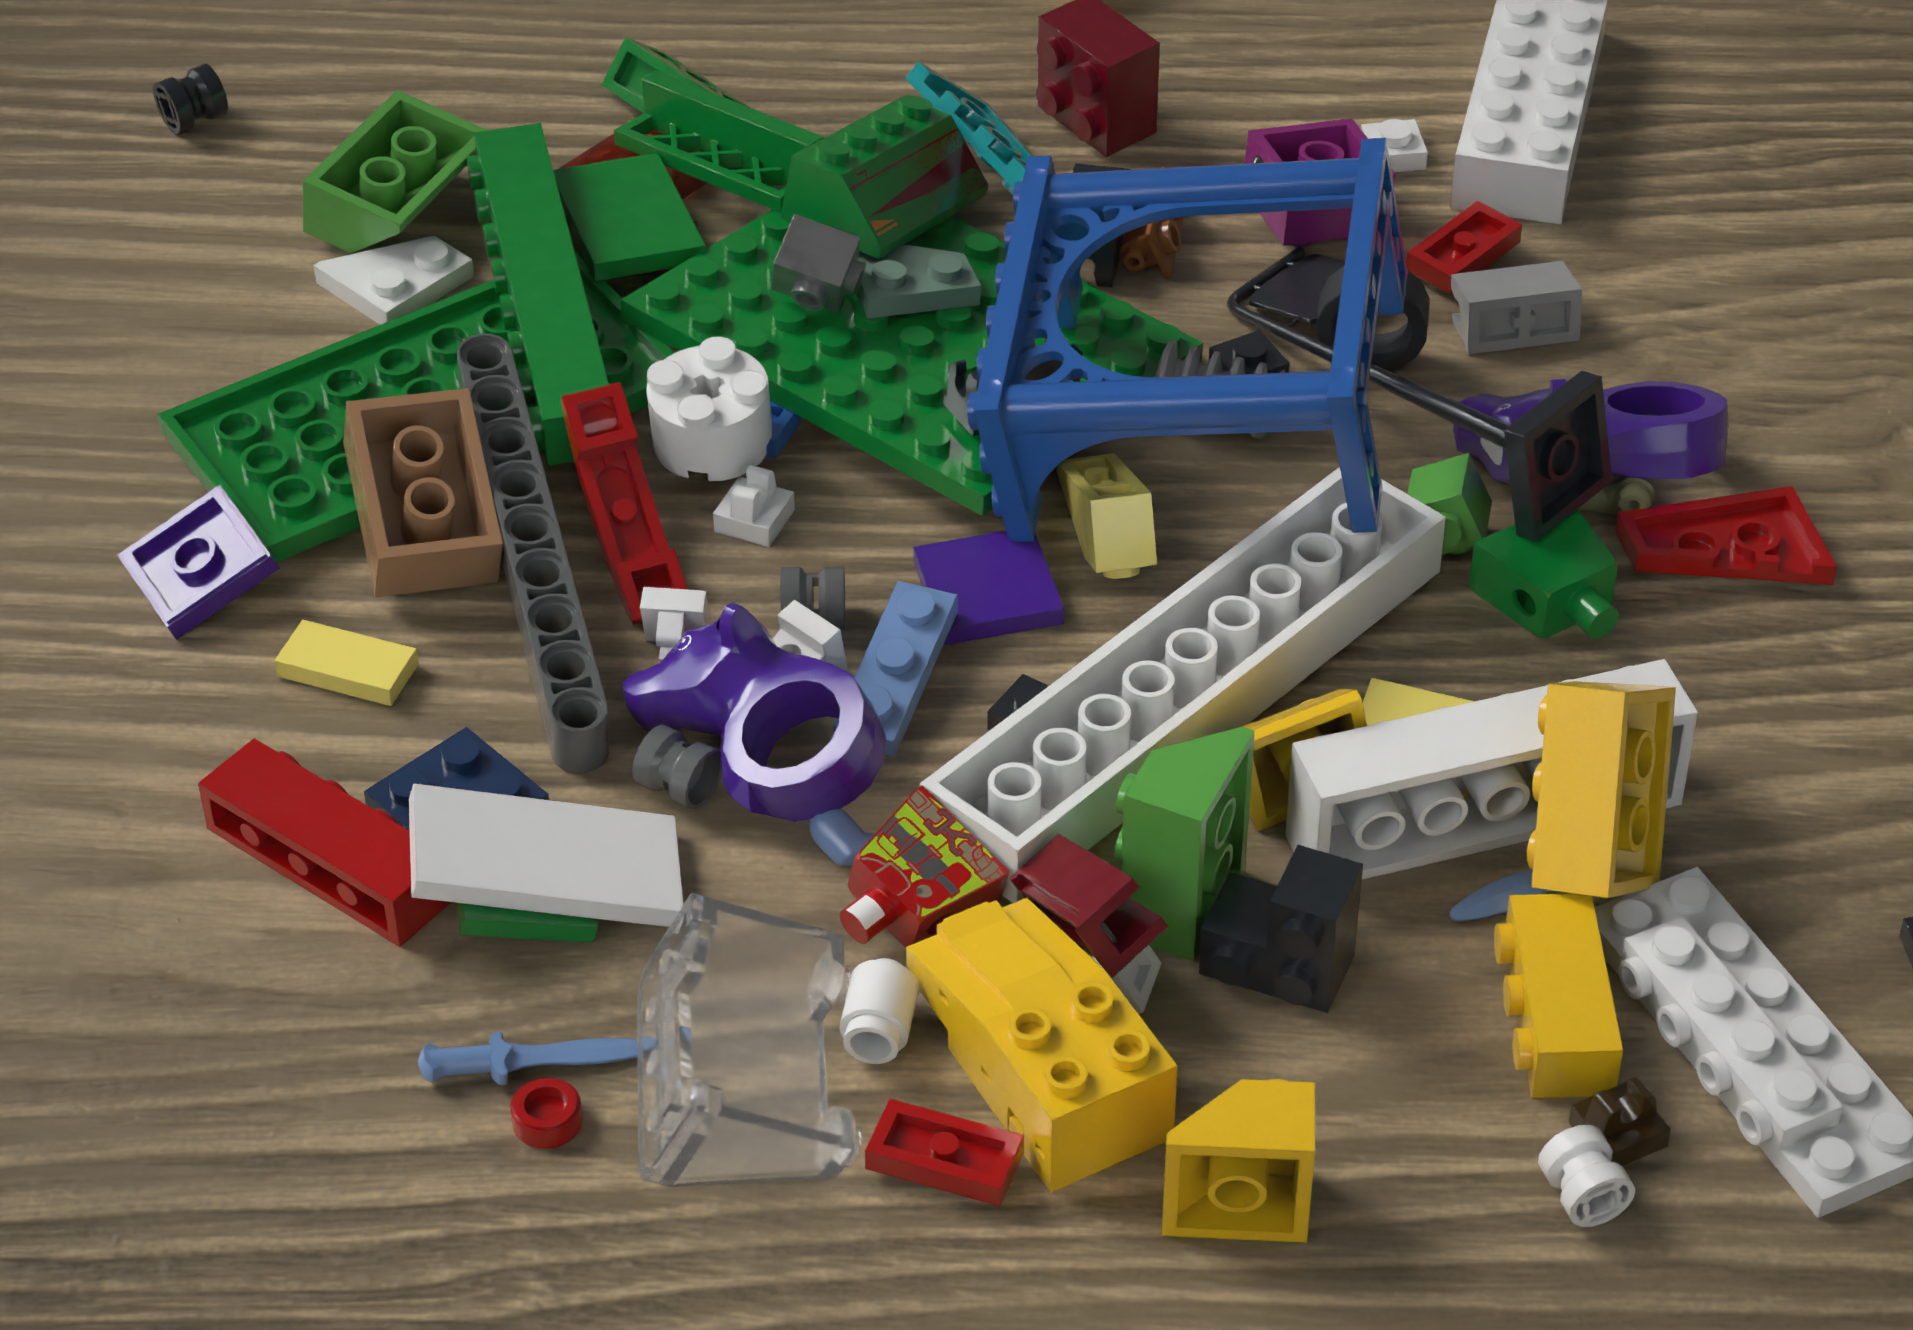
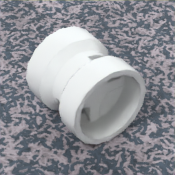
(1590, 1183)

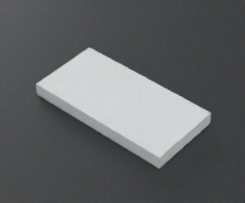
(543, 856)

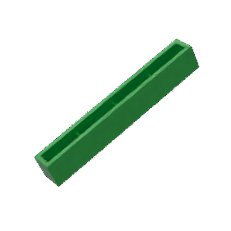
(539, 274)

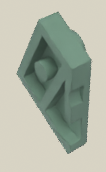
(916, 281)

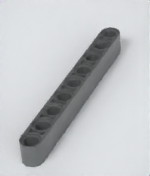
(536, 560)

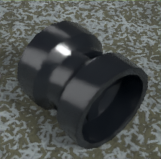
(190, 98)

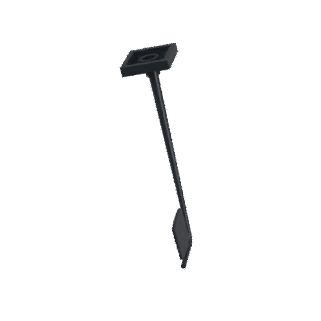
(1553, 451)

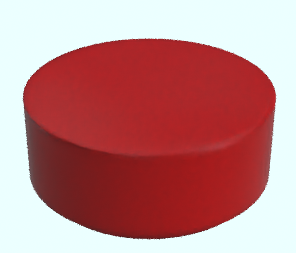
(546, 1113)

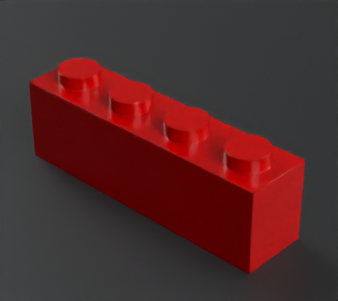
(317, 838)

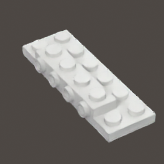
(1758, 1041)

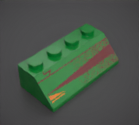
(886, 176)

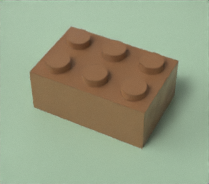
(422, 492)

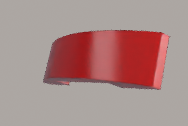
(619, 495)

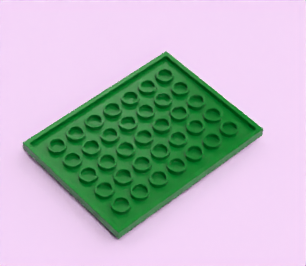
(881, 376)

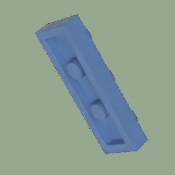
(904, 655)

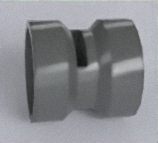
(799, 586)
(677, 766)

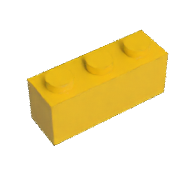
(1559, 995)

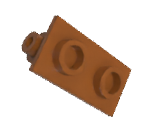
(1152, 245)

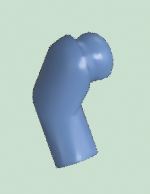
(838, 836)

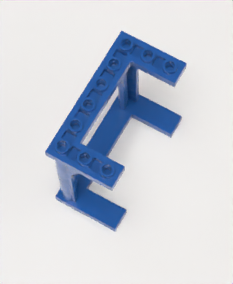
(1039, 288)

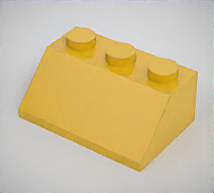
(1601, 787)

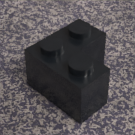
(1289, 936)

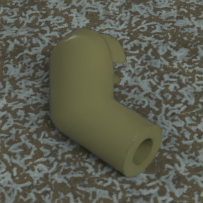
(1621, 496)

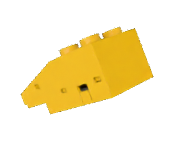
(1047, 1039)

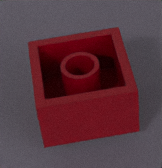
(1098, 75)

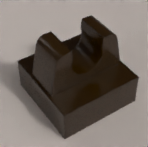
(1626, 1119)

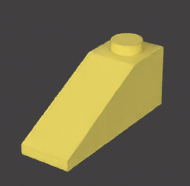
(1109, 514)

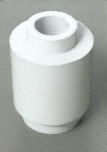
(878, 1010)

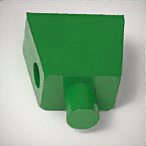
(1548, 582)

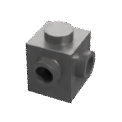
(817, 265)

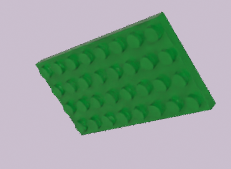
(281, 431)

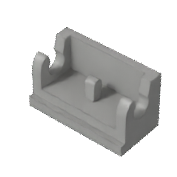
(1517, 307)

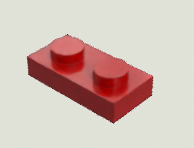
(1464, 245)
(944, 1152)

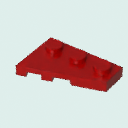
(1729, 537)

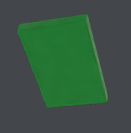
(627, 216)

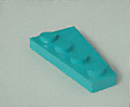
(976, 122)

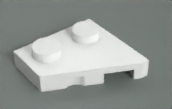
(395, 277)

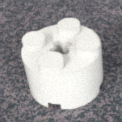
(709, 410)

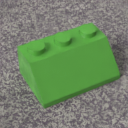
(385, 173)
(1186, 830)

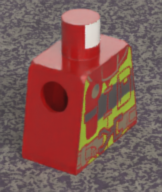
(918, 874)

